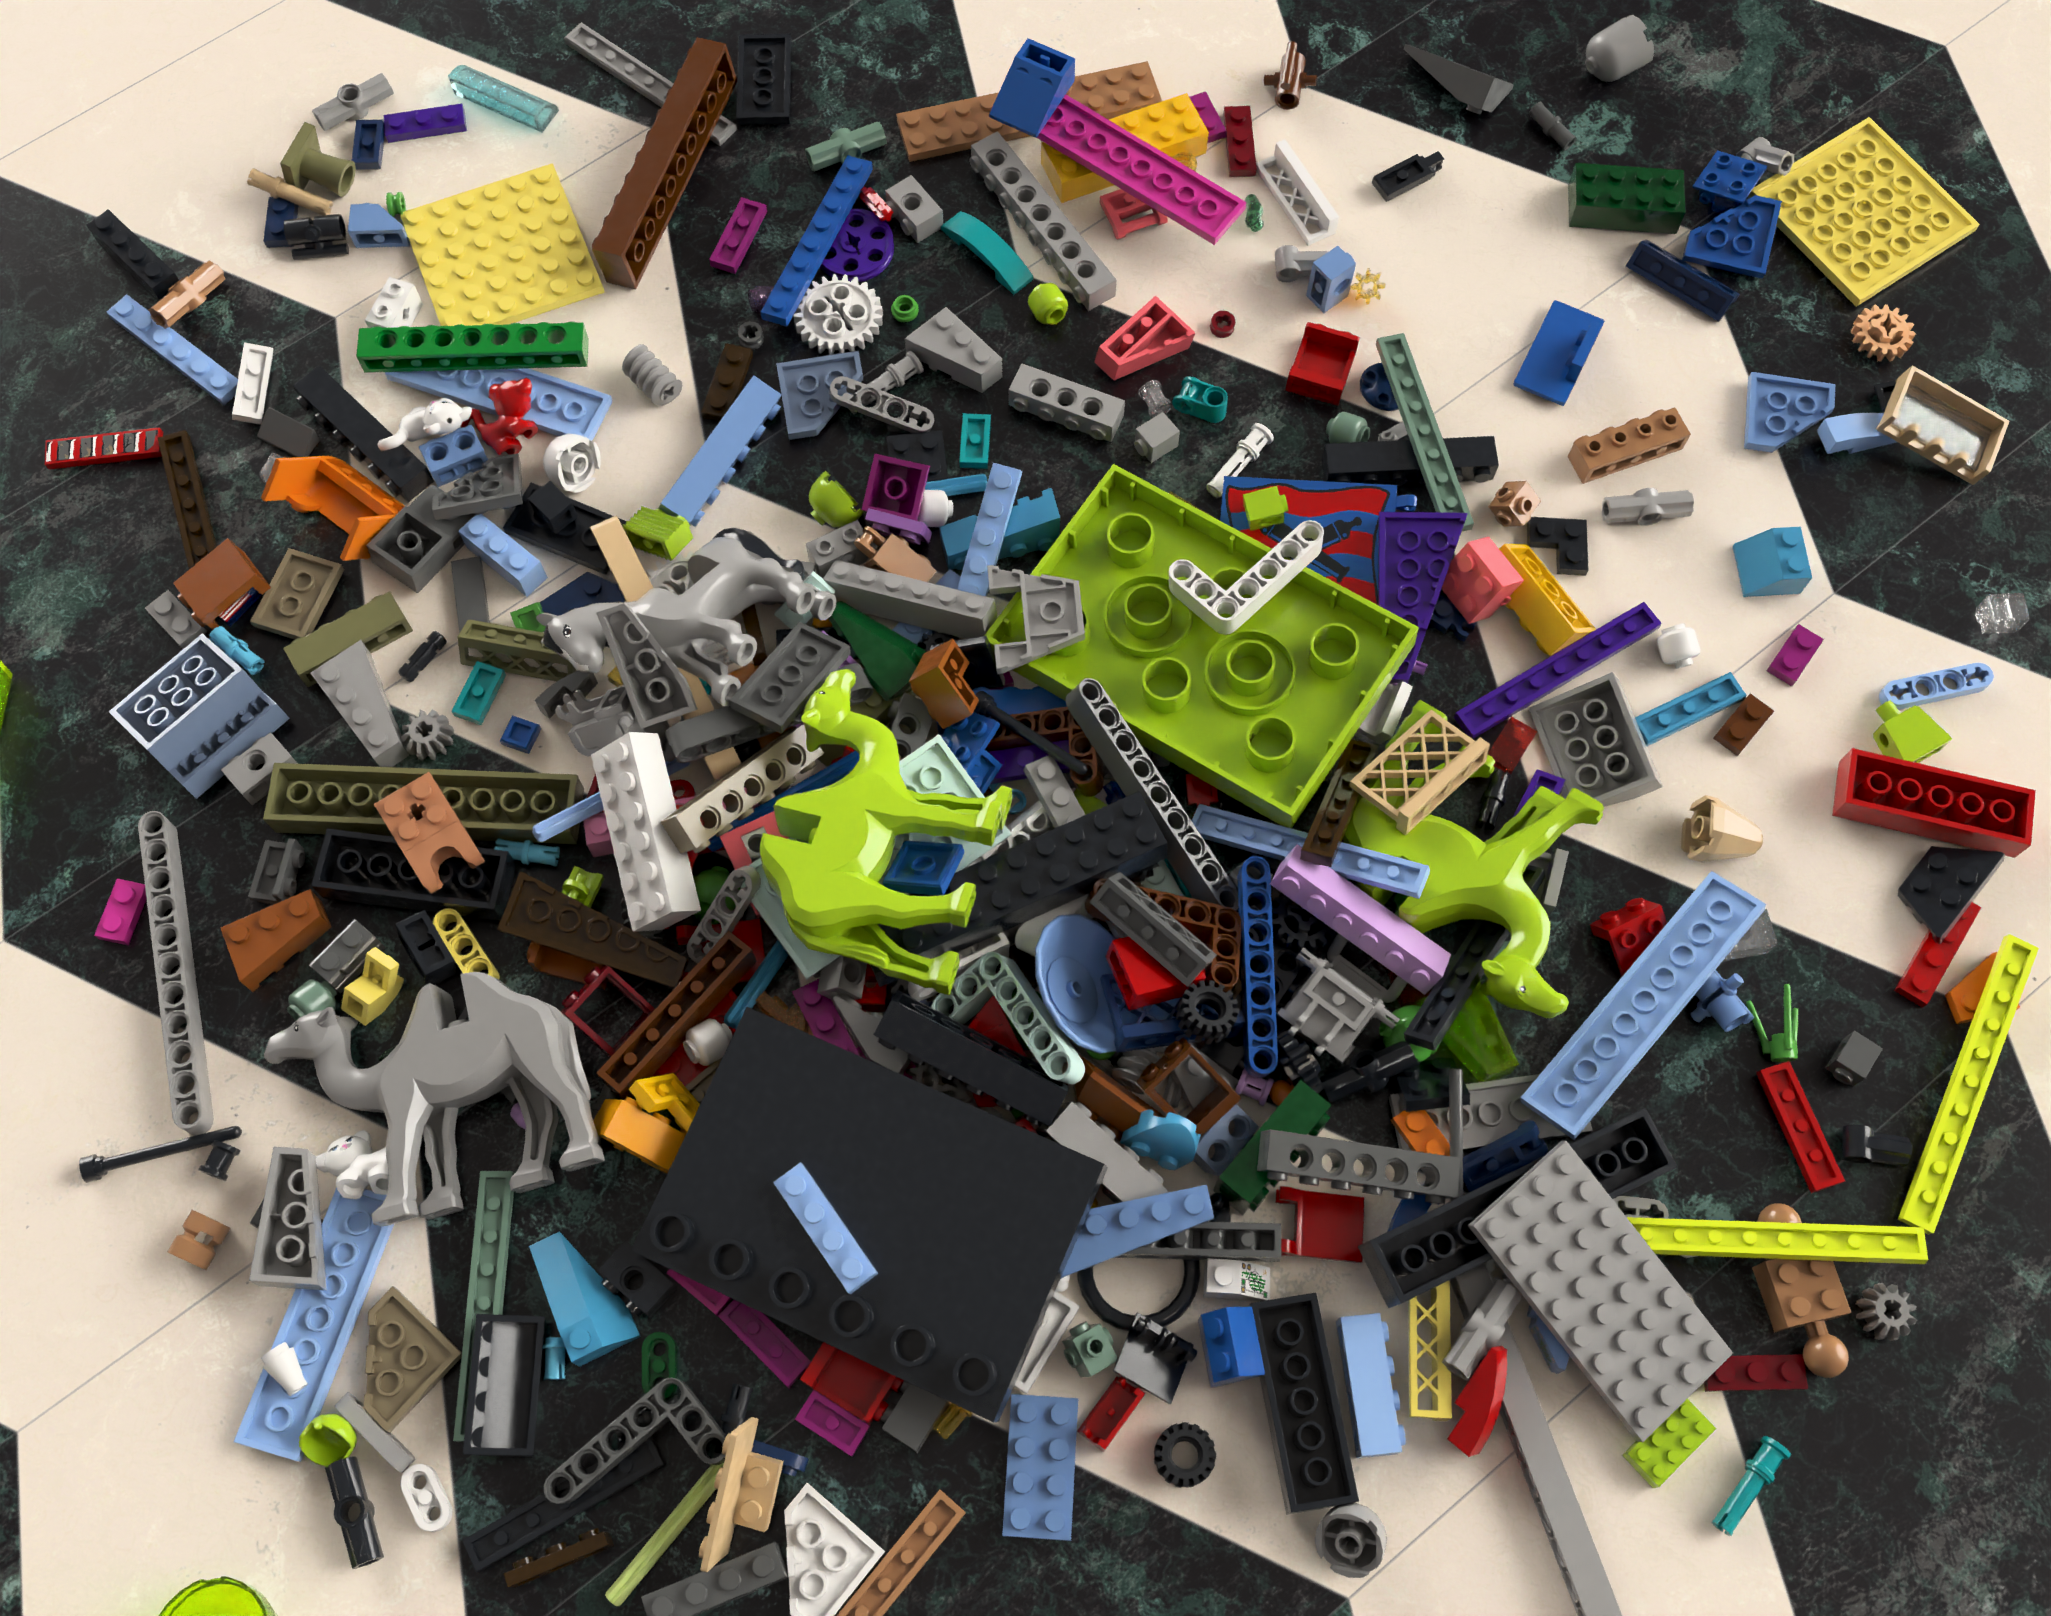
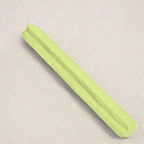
(663, 1537)

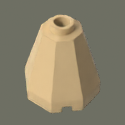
(1718, 832)

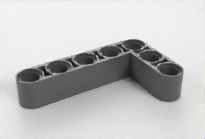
(635, 1436)

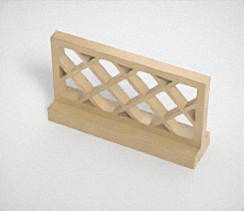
(1442, 781)

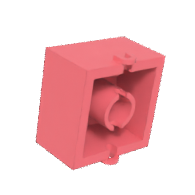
(1480, 580)

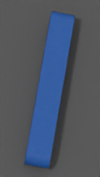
(1254, 981)

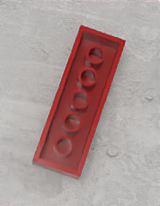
(1934, 803)

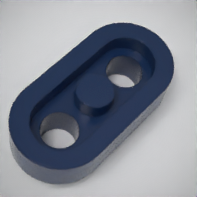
(791, 1462)

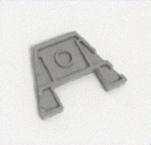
(1050, 615)

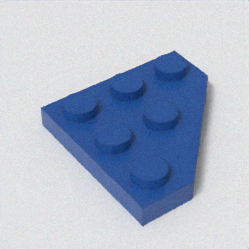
(1737, 238)

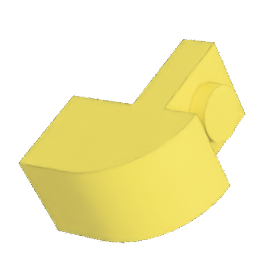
(374, 990)

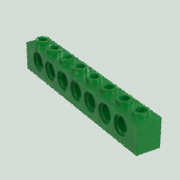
(472, 347)

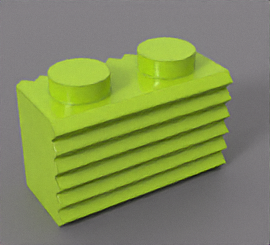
(658, 532)

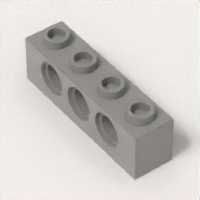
(1059, 391)

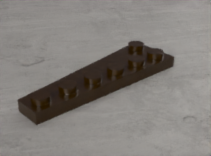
(566, 925)

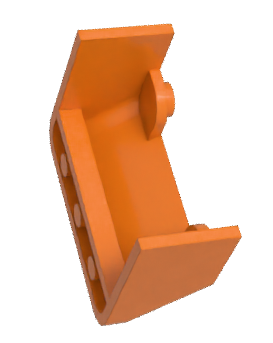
(337, 493)

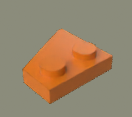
(1967, 993)

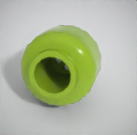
(1048, 303)

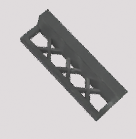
(1152, 928)

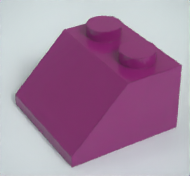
(896, 486)

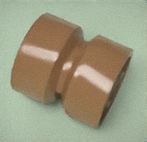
(194, 1251)

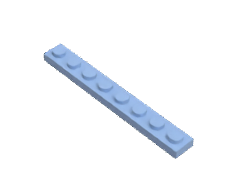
(1278, 841)

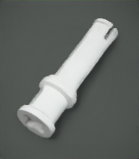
(1246, 452)

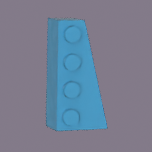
(1030, 528)

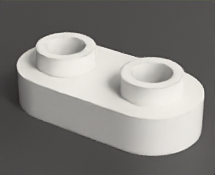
(425, 1499)

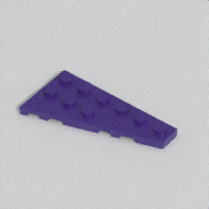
(1412, 568)

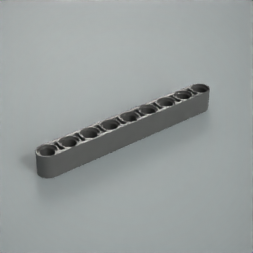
(1136, 773)

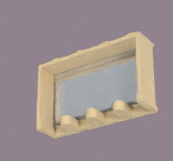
(1943, 425)

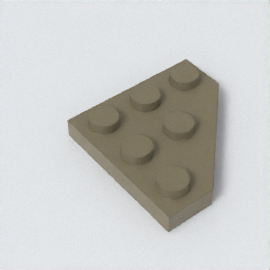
(402, 1358)

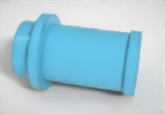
(554, 1358)

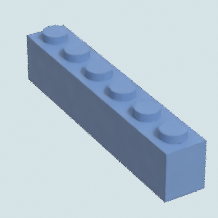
(721, 451)

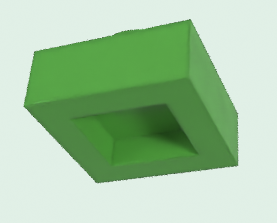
(526, 617)

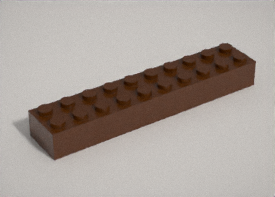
(665, 164)

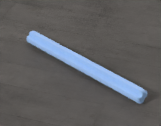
(582, 811)

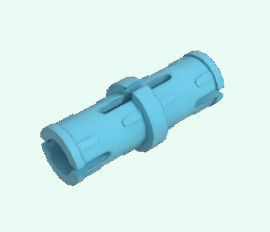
(236, 650)
(529, 852)

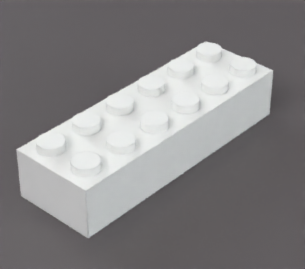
(635, 801)

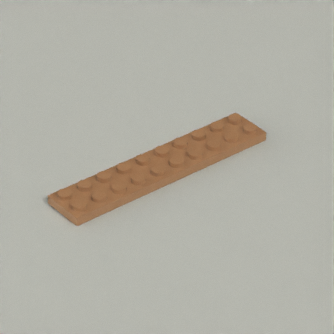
(964, 122)

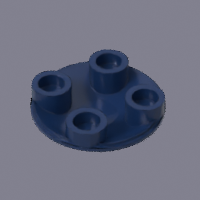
(1376, 388)

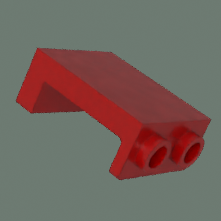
(1322, 363)
(851, 1383)

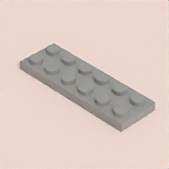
(1492, 1113)

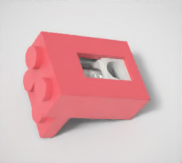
(738, 839)

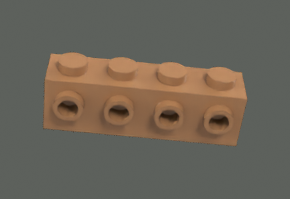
(1628, 444)

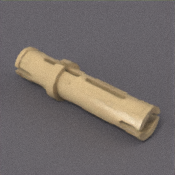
(291, 193)

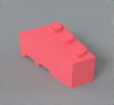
(1144, 340)

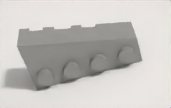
(359, 697)
(1125, 1176)
(290, 1226)

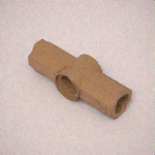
(187, 294)

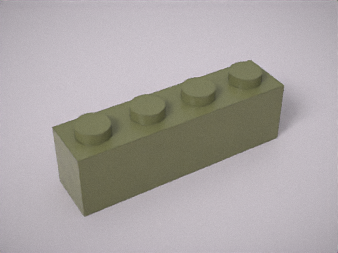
(373, 623)

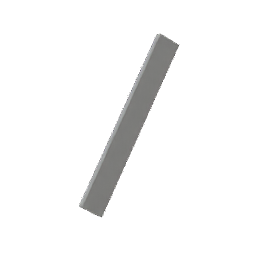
(632, 72)

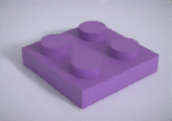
(909, 529)

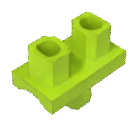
(582, 886)

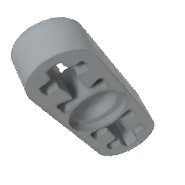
(384, 1442)

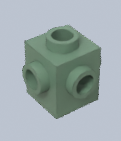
(1089, 1349)

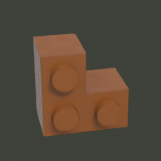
(941, 684)

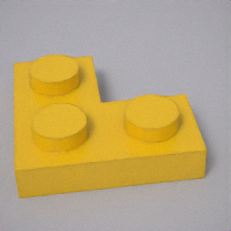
(666, 1093)

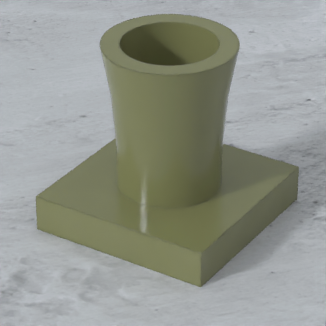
(306, 162)

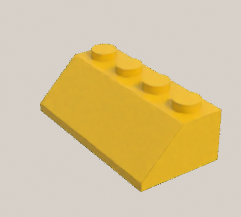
(1543, 603)

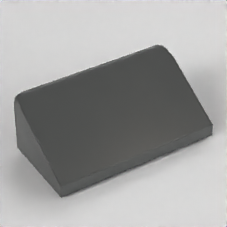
(287, 434)

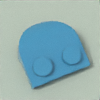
(1166, 1140)

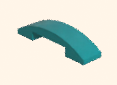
(989, 248)

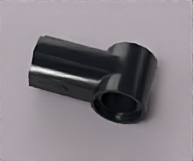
(1865, 1146)

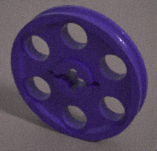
(866, 246)

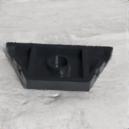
(1946, 885)

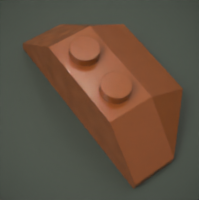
(1109, 1100)

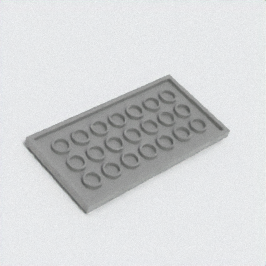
(1601, 1290)

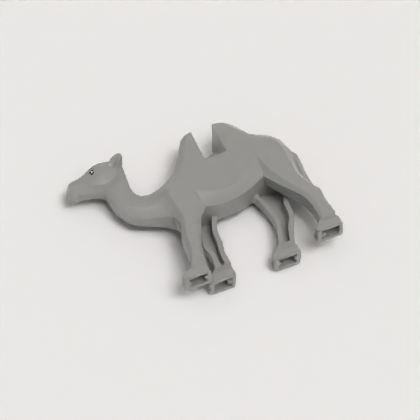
(450, 1066)

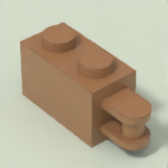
(893, 555)

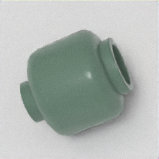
(1347, 429)
(311, 997)

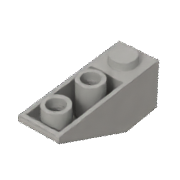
(862, 1028)

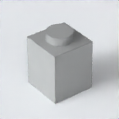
(1156, 437)

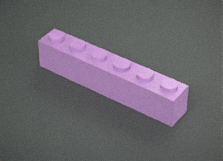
(1362, 920)

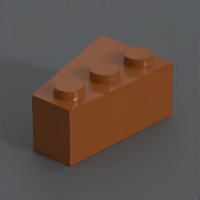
(273, 935)

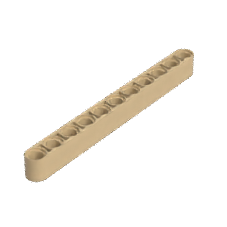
(633, 585)

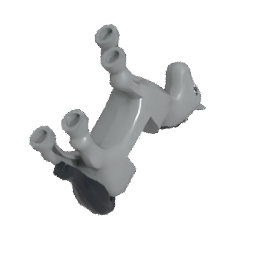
(727, 578)

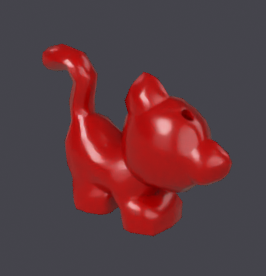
(511, 404)

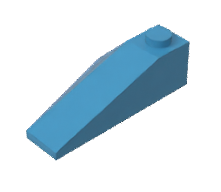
(584, 1310)

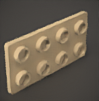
(744, 1493)

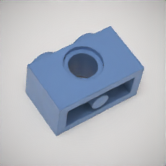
(1331, 279)

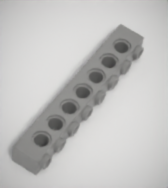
(1043, 221)

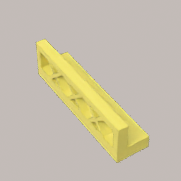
(1440, 1346)

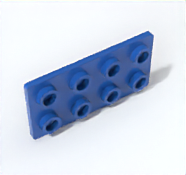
(1558, 352)
(968, 743)

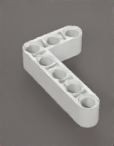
(1250, 583)

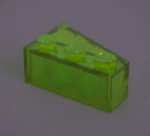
(1479, 1039)

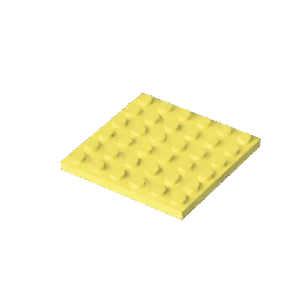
(1865, 211)
(502, 251)

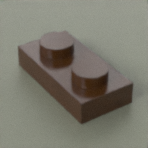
(1743, 724)

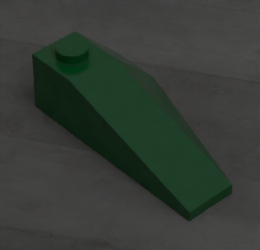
(884, 653)

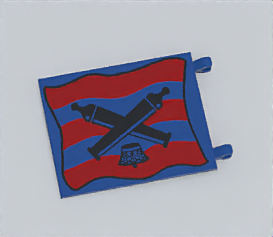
(1343, 510)

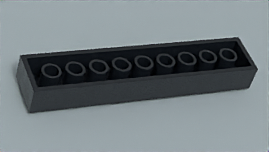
(1041, 876)
(1443, 1245)

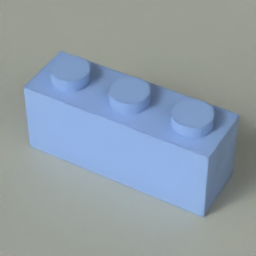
(503, 554)

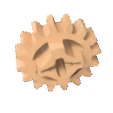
(1883, 333)

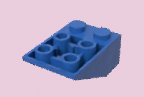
(1033, 87)

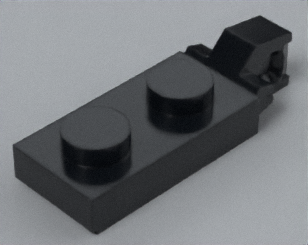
(1407, 175)

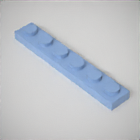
(174, 350)
(989, 528)

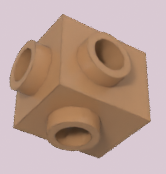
(1514, 503)

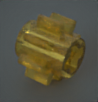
(1369, 293)

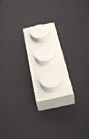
(252, 383)

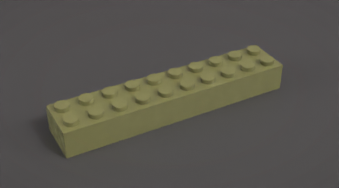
(486, 802)

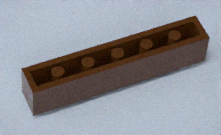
(681, 1010)

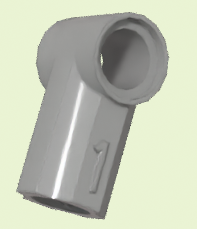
(1762, 152)
(1294, 263)

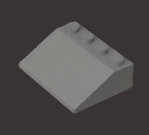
(1596, 742)

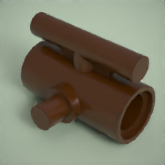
(1290, 78)

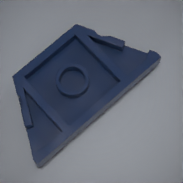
(581, 592)

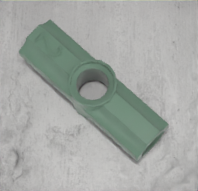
(844, 143)

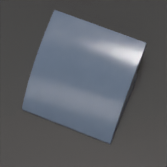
(198, 714)

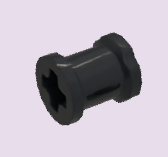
(219, 1160)

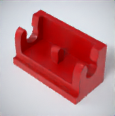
(1110, 1413)

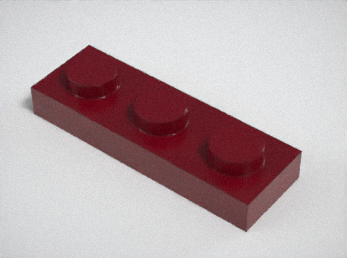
(1239, 141)
(1759, 1374)

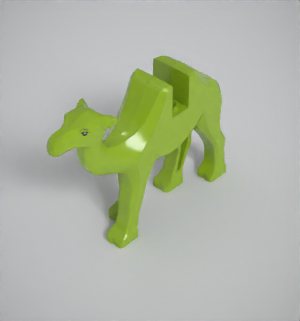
(851, 831)
(1477, 876)

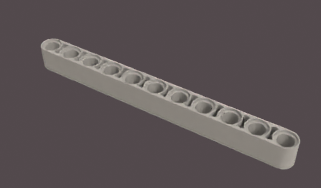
(182, 981)
(1544, 1468)

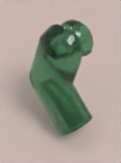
(1254, 213)

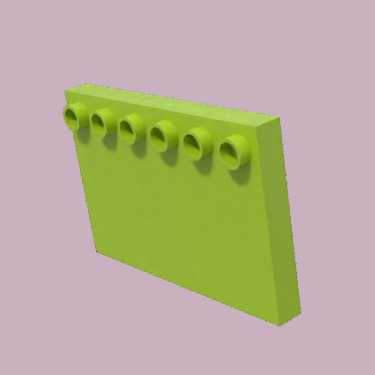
(1240, 709)

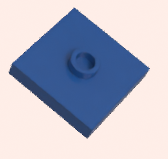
(924, 867)

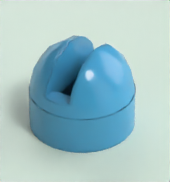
(1018, 807)

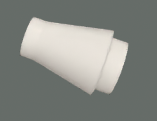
(284, 1368)

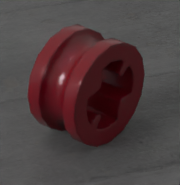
(1219, 317)

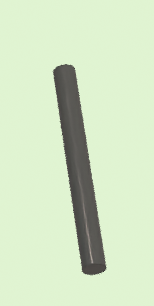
(1456, 1121)

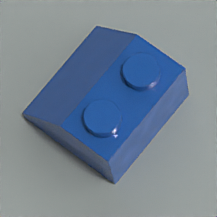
(1230, 1345)

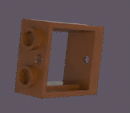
(1211, 1108)

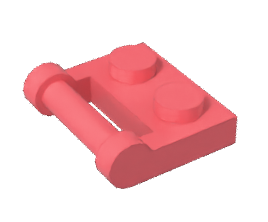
(1121, 205)

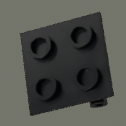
(1154, 1358)

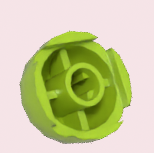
(832, 503)

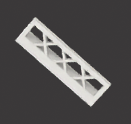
(1304, 187)

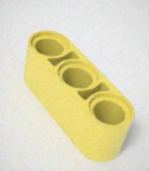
(458, 939)

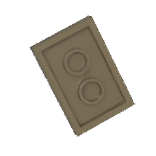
(297, 595)

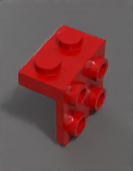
(1630, 929)

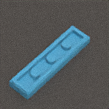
(1690, 708)

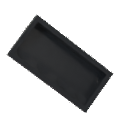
(504, 1386)

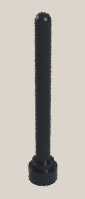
(988, 708)
(94, 1167)

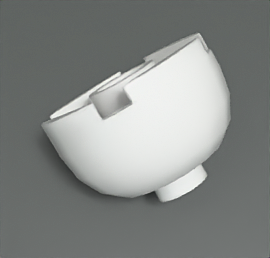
(571, 462)

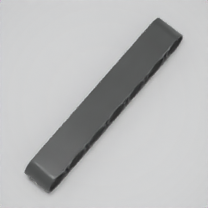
(729, 728)

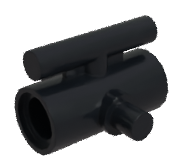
(316, 236)

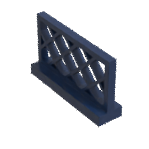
(1152, 1032)

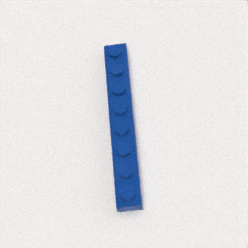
(816, 241)

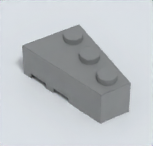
(956, 350)

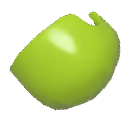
(327, 1439)

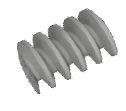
(651, 375)
(1132, 1065)

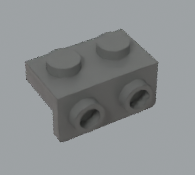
(277, 871)

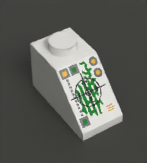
(1236, 1280)

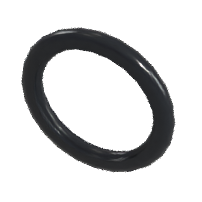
(1124, 1321)

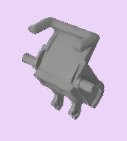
(606, 719)
(1338, 1002)

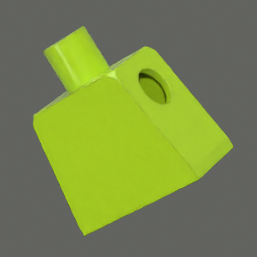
(1908, 734)

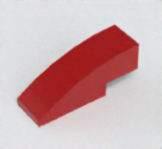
(1481, 1402)

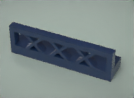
(1682, 279)

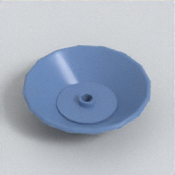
(1068, 975)

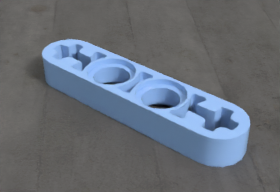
(1937, 689)

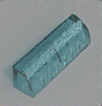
(502, 97)

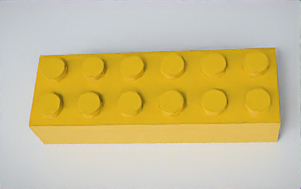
(1167, 125)

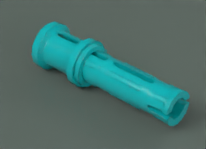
(1758, 1473)

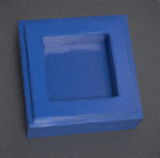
(520, 734)

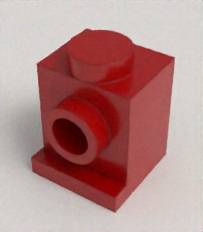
(874, 998)

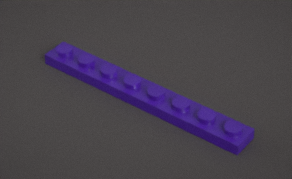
(1557, 670)

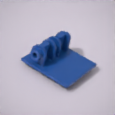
(1728, 178)

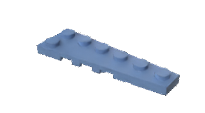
(1137, 1223)

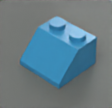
(1773, 563)

